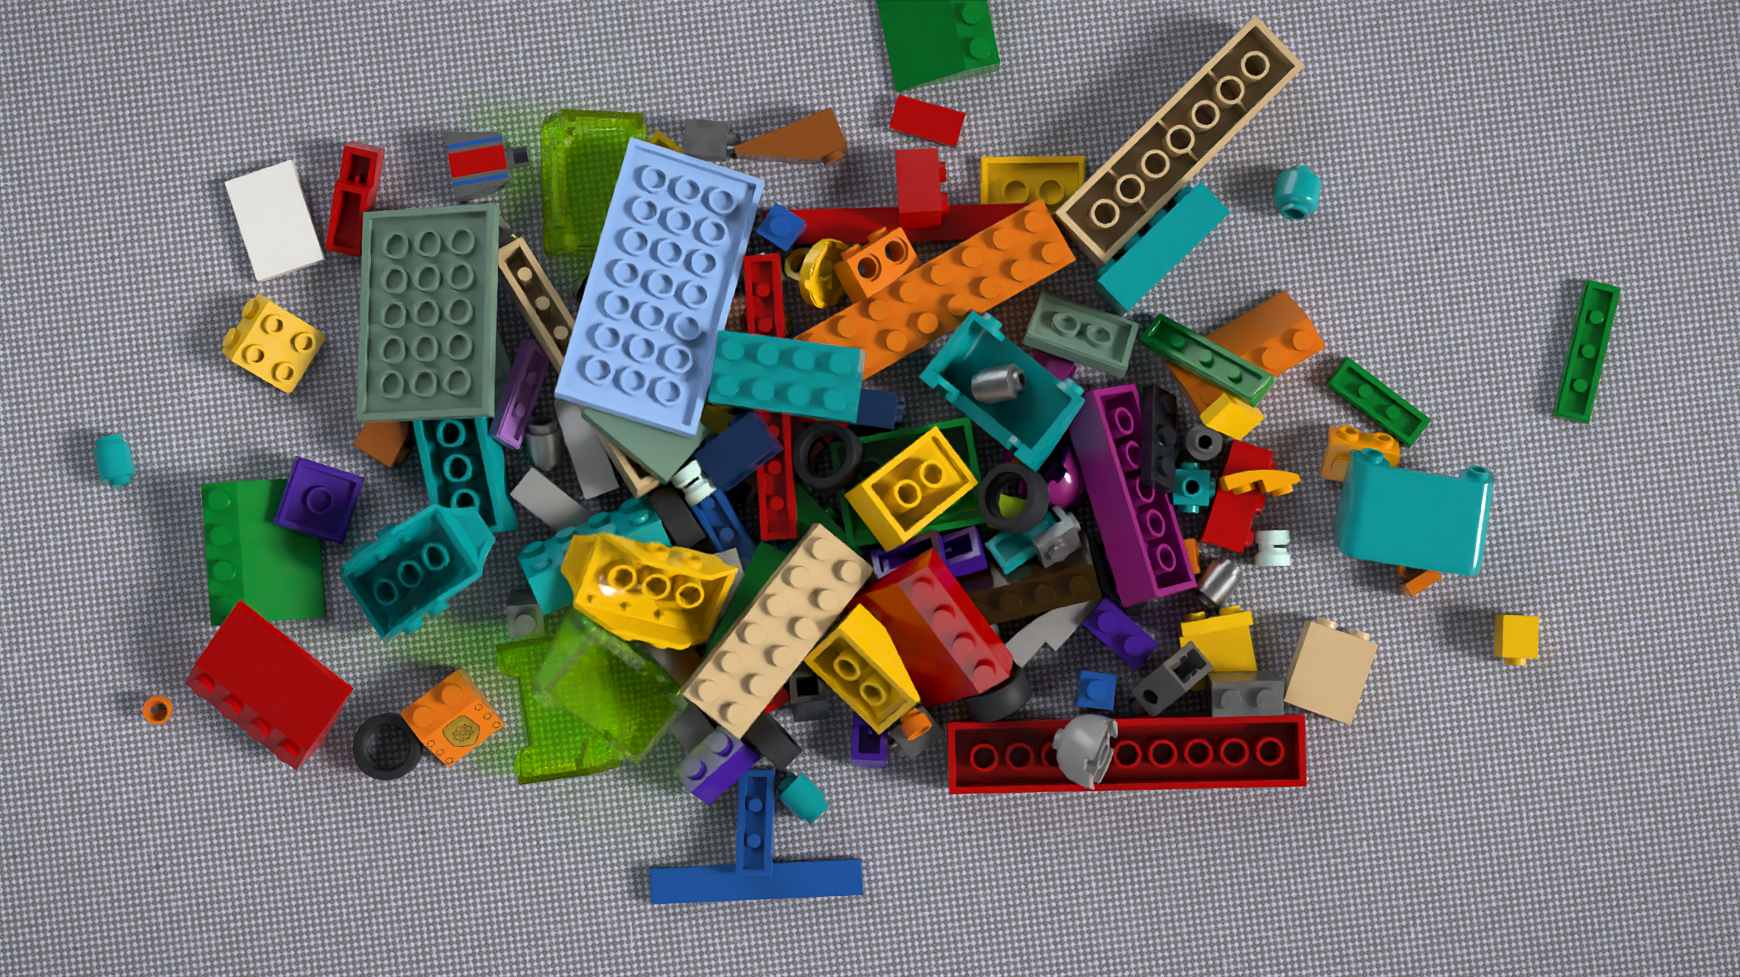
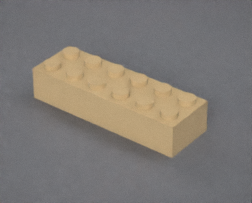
(777, 630)

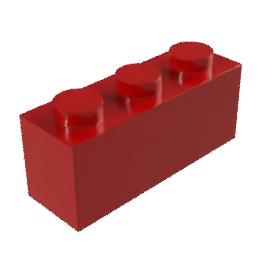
(1231, 515)

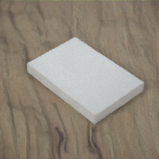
(275, 221)

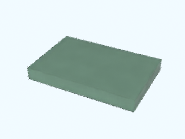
(1081, 333)
(652, 448)

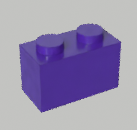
(1119, 634)
(716, 764)

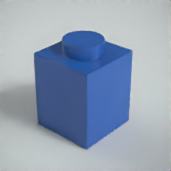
(781, 229)
(1095, 689)

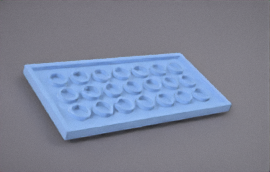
(660, 288)

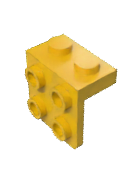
(272, 343)
(1221, 639)

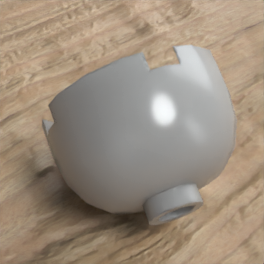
(1085, 748)

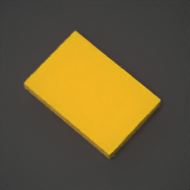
(1031, 178)

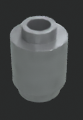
(999, 383)
(544, 443)
(1191, 446)
(1217, 583)

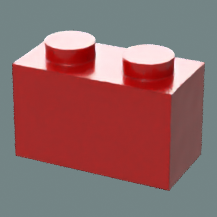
(919, 188)

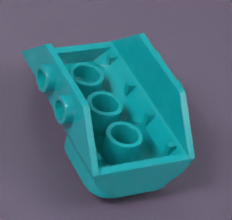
(417, 567)

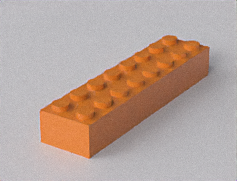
(948, 289)

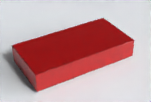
(927, 121)

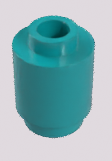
(114, 461)
(802, 797)

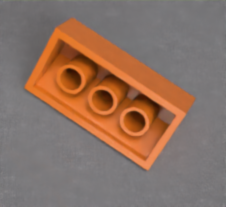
(1269, 336)

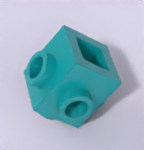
(1205, 488)

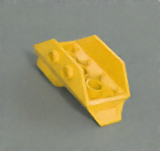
(647, 588)

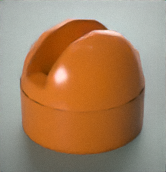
(159, 716)

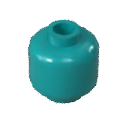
(1297, 192)

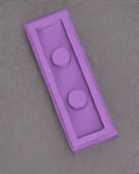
(520, 394)

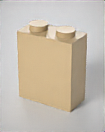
(1329, 670)

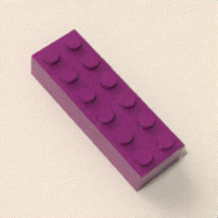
(1133, 519)

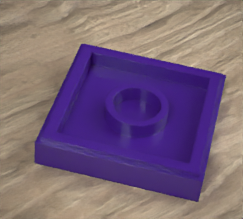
(318, 500)

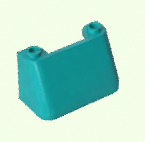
(1023, 425)
(1413, 515)

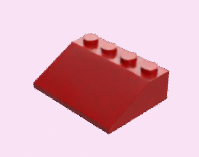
(936, 630)
(269, 686)

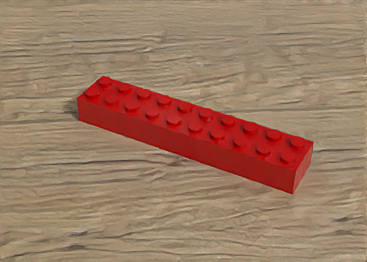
(1147, 754)

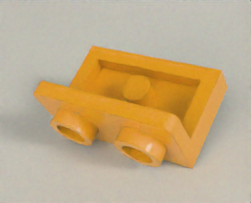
(1346, 438)

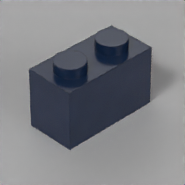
(878, 411)
(738, 450)

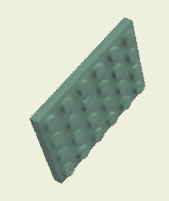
(428, 314)

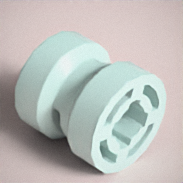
(699, 489)
(1272, 548)

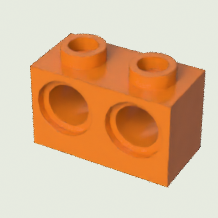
(877, 267)

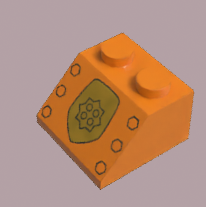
(452, 718)

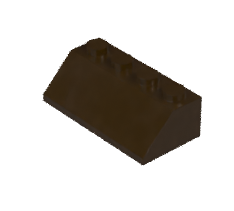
(1033, 587)

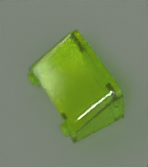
(578, 173)
(608, 687)
(557, 740)

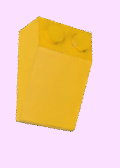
(911, 489)
(864, 669)

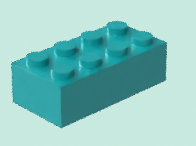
(1164, 245)
(787, 377)
(466, 469)
(544, 559)

